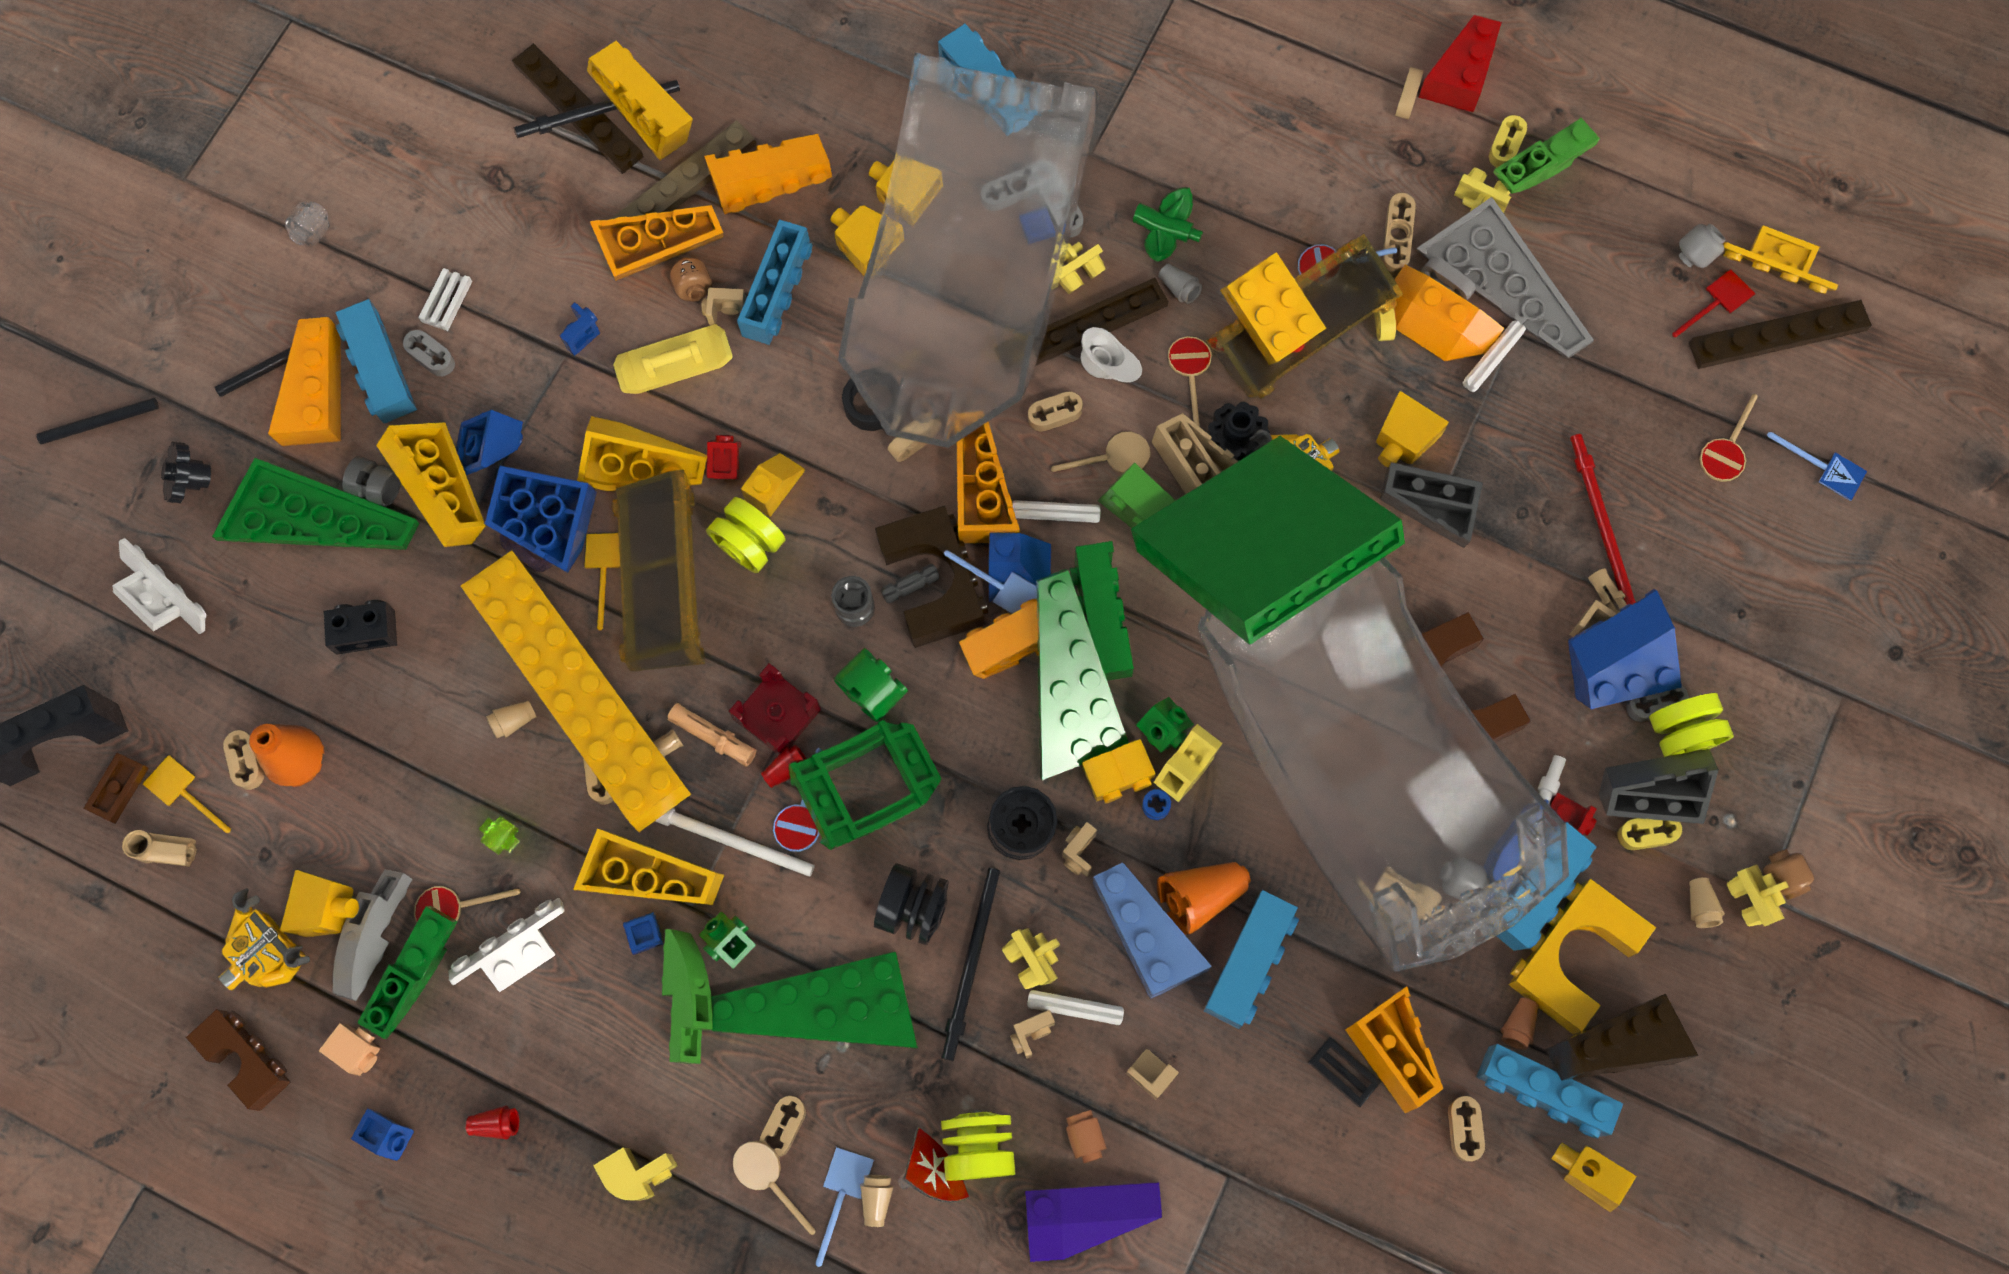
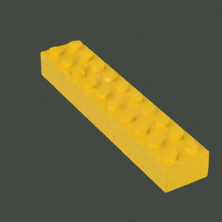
(576, 691)

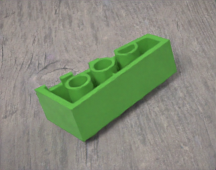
(1135, 496)

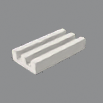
(440, 298)

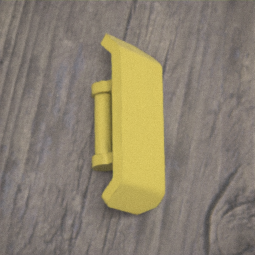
(672, 360)

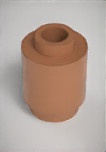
(1085, 1136)

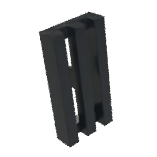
(1322, 1053)

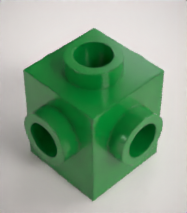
(1165, 725)
(727, 939)

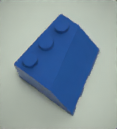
(542, 513)
(1626, 655)

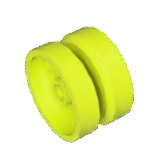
(745, 534)
(1691, 725)

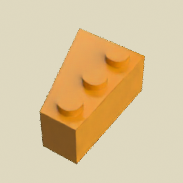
(1003, 642)
(1396, 1051)

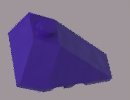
(1083, 1217)

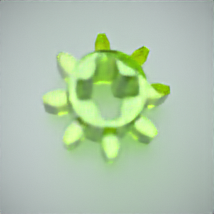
(499, 835)

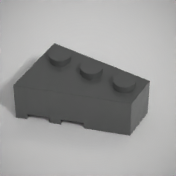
(1434, 499)

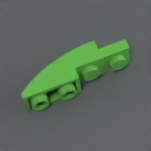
(1546, 158)
(688, 985)

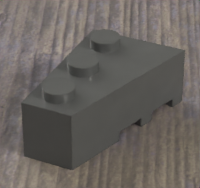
(1661, 788)

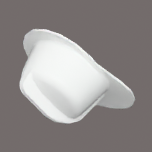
(1107, 358)

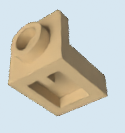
(724, 300)
(1036, 1027)

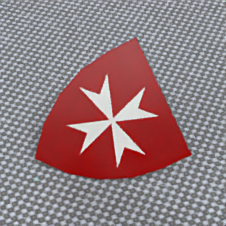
(927, 1172)

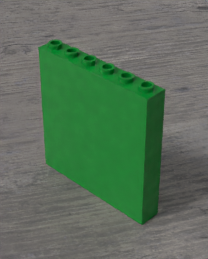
(1267, 538)

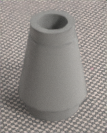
(1180, 283)

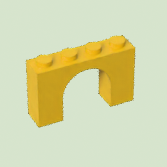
(1541, 976)

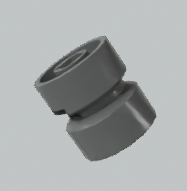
(370, 481)
(853, 601)

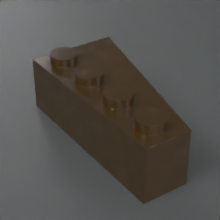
(1631, 1040)

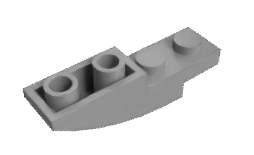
(360, 941)

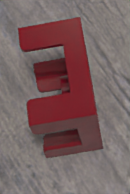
(775, 711)

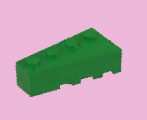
(1102, 608)

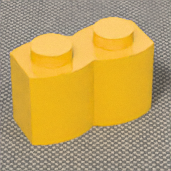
(1118, 771)

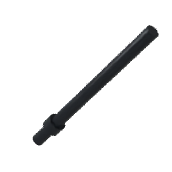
(544, 124)
(955, 1025)

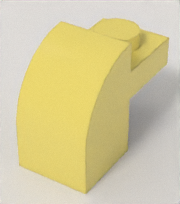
(1188, 763)
(627, 1180)

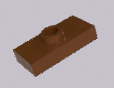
(116, 788)

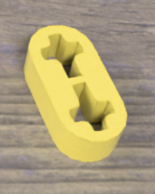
(1502, 139)
(1385, 325)
(1650, 839)

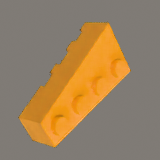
(652, 238)

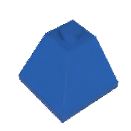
(487, 440)
(1017, 554)

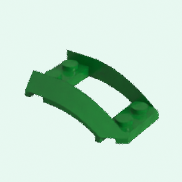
(824, 800)

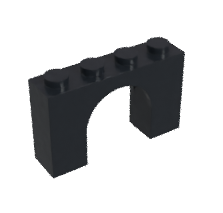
(73, 713)

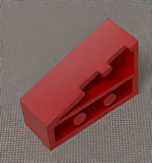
(1463, 67)

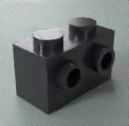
(360, 627)

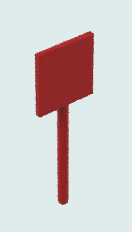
(1728, 291)

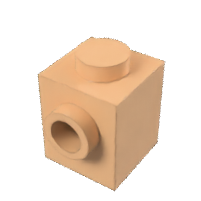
(351, 1049)

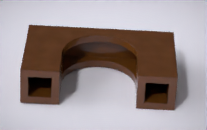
(1458, 638)

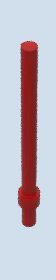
(1585, 465)

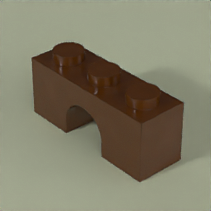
(259, 1076)

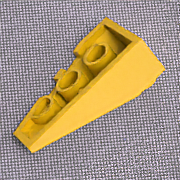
(624, 455)

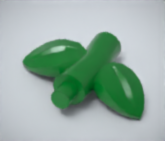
(1167, 224)

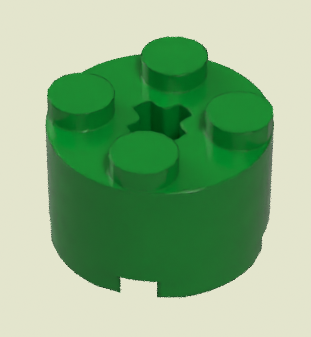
(870, 685)

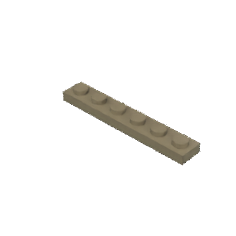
(689, 175)

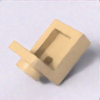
(1078, 841)

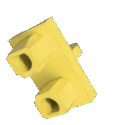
(1475, 192)
(1089, 261)
(1763, 894)
(1035, 954)

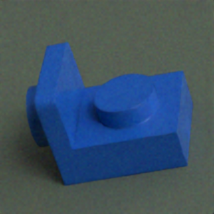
(581, 332)
(382, 1135)

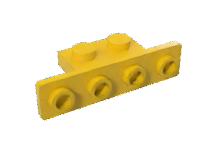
(1783, 254)

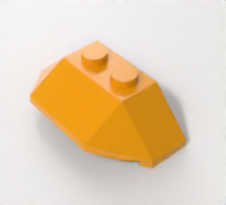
(1441, 318)

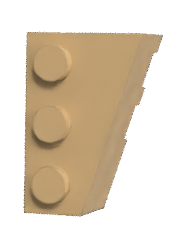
(1190, 452)

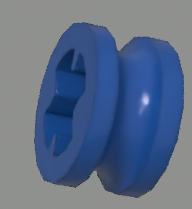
(1162, 797)

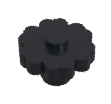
(1235, 426)
(182, 473)

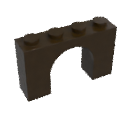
(932, 535)

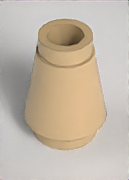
(510, 718)
(1704, 904)
(875, 1199)

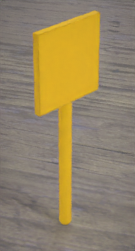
(602, 553)
(170, 781)

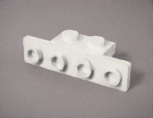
(152, 594)
(514, 952)

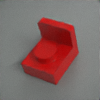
(723, 457)
(1575, 814)

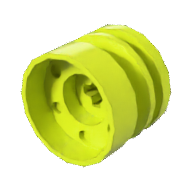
(977, 1147)

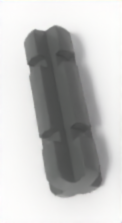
(910, 583)

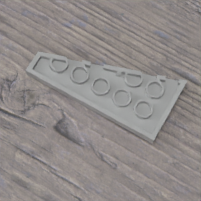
(1509, 276)

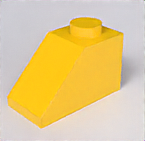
(771, 483)

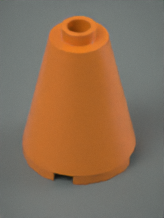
(287, 753)
(1201, 893)

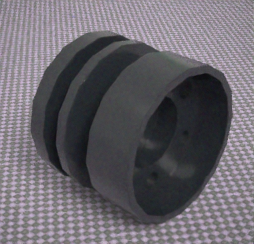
(1035, 810)
(911, 904)

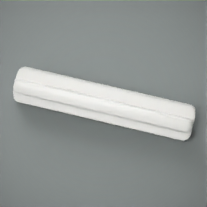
(1494, 356)
(1056, 511)
(1075, 1007)

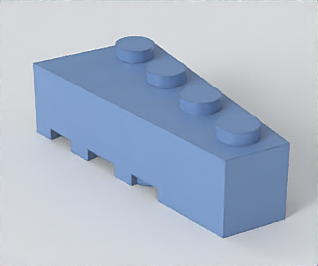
(1151, 938)

